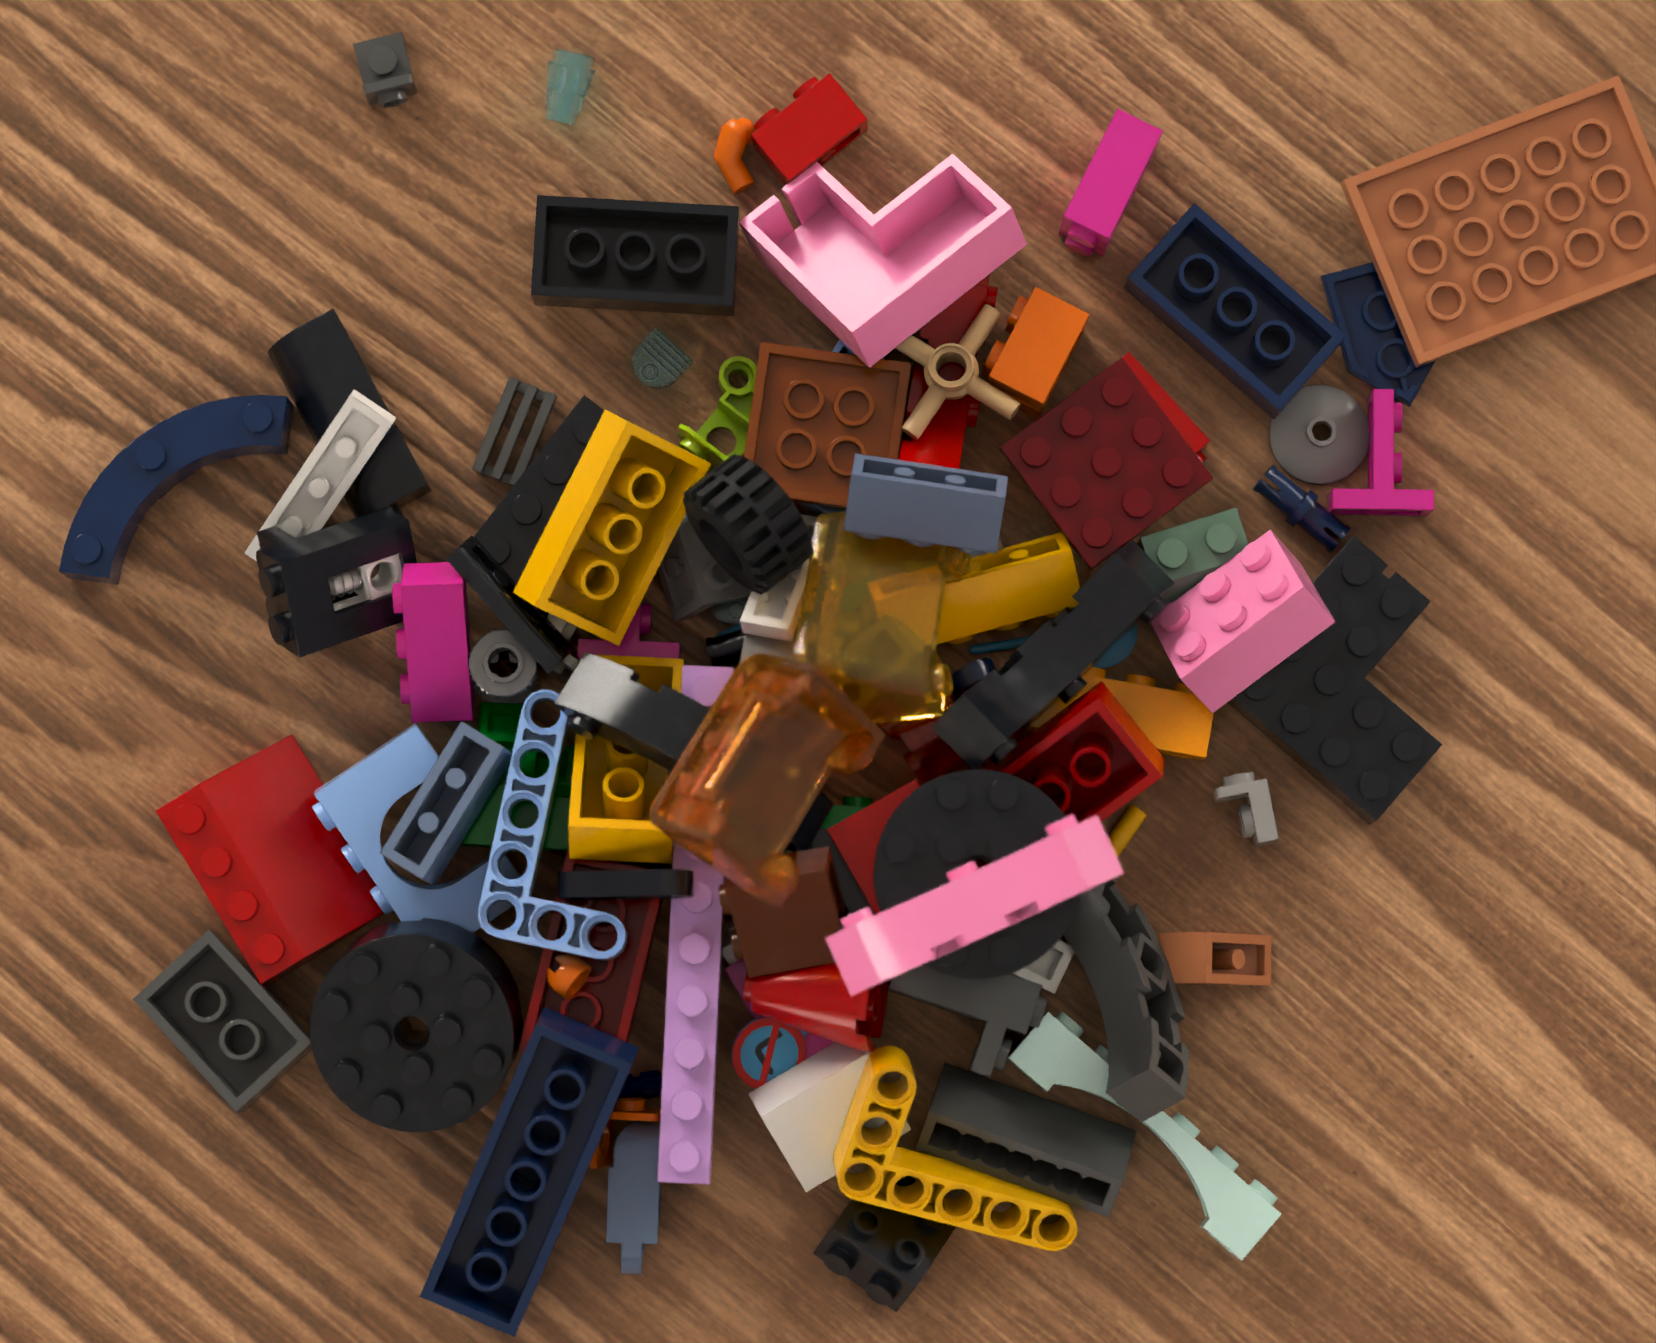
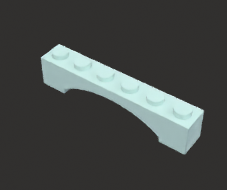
(1233, 1210)

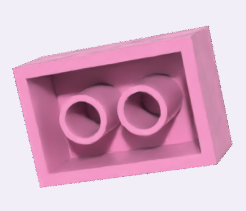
(1241, 621)

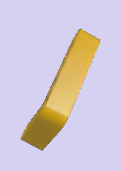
(934, 1174)

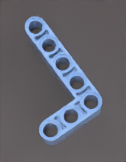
(531, 842)

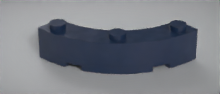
(156, 465)

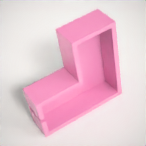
(885, 271)

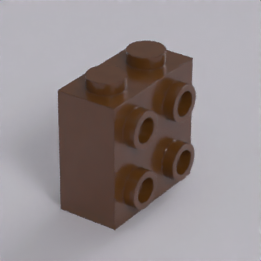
(793, 935)

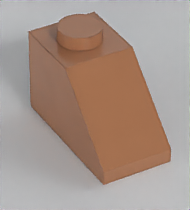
(1218, 958)

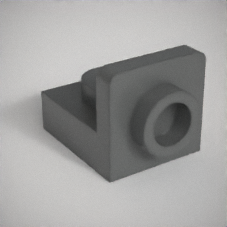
(385, 70)

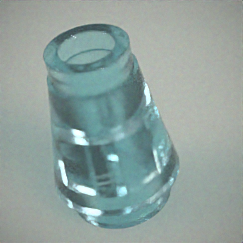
(567, 85)

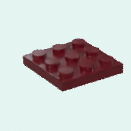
(1106, 463)

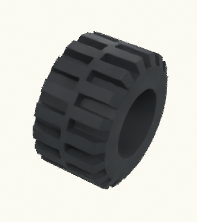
(748, 524)

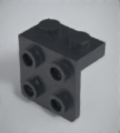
(883, 1249)

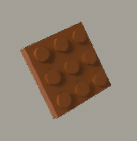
(818, 412)

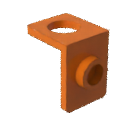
(624, 1109)

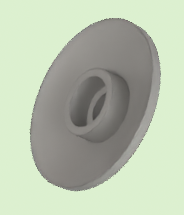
(1313, 459)

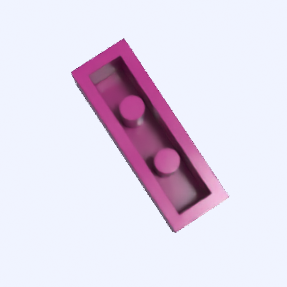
(434, 642)

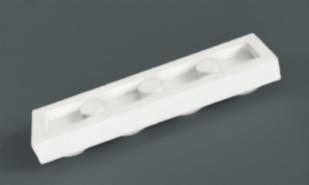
(329, 469)

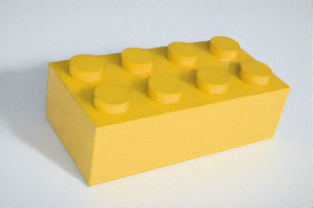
(610, 528)
(617, 786)

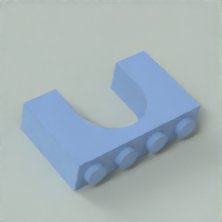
(357, 806)

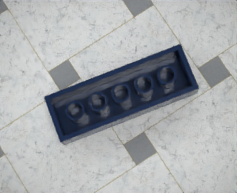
(529, 1171)

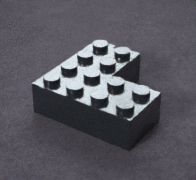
(1323, 705)

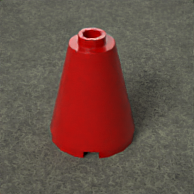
(820, 1004)

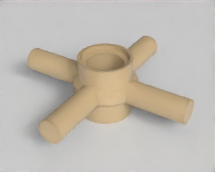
(969, 383)

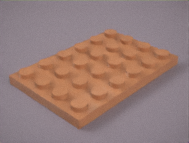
(1511, 220)

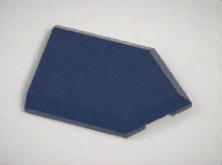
(1373, 339)

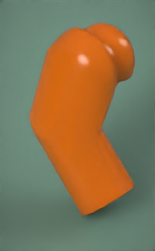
(729, 151)

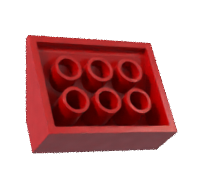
(271, 860)

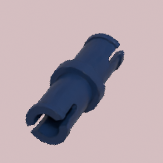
(1301, 508)

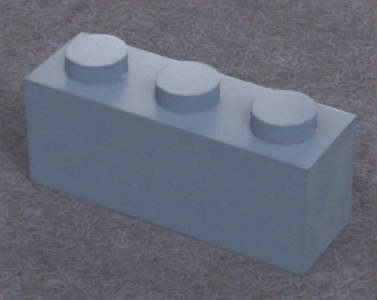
(925, 504)
(447, 804)

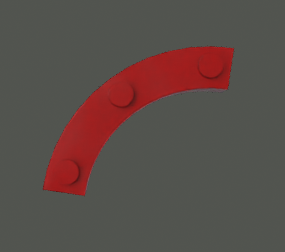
(944, 435)

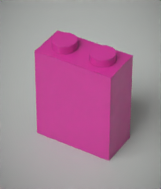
(1109, 184)

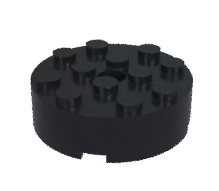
(963, 821)
(407, 1075)

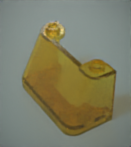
(876, 619)

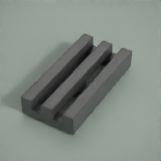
(530, 393)

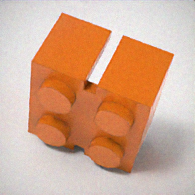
(1037, 351)

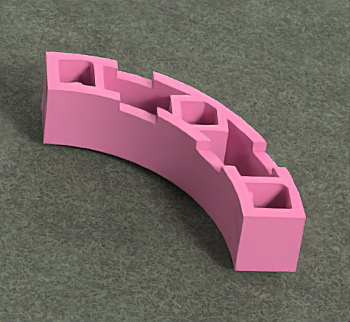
(974, 904)

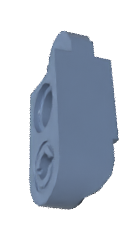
(634, 1193)

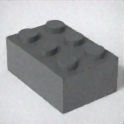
(225, 1021)

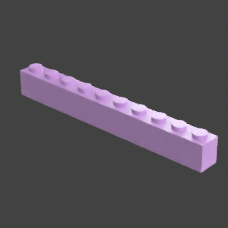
(692, 997)

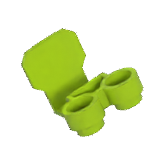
(730, 414)

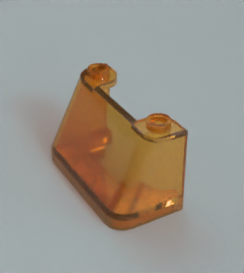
(760, 770)

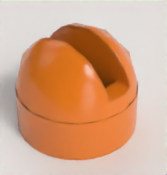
(569, 976)

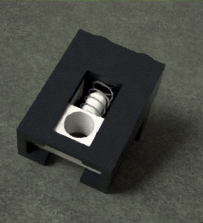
(334, 561)

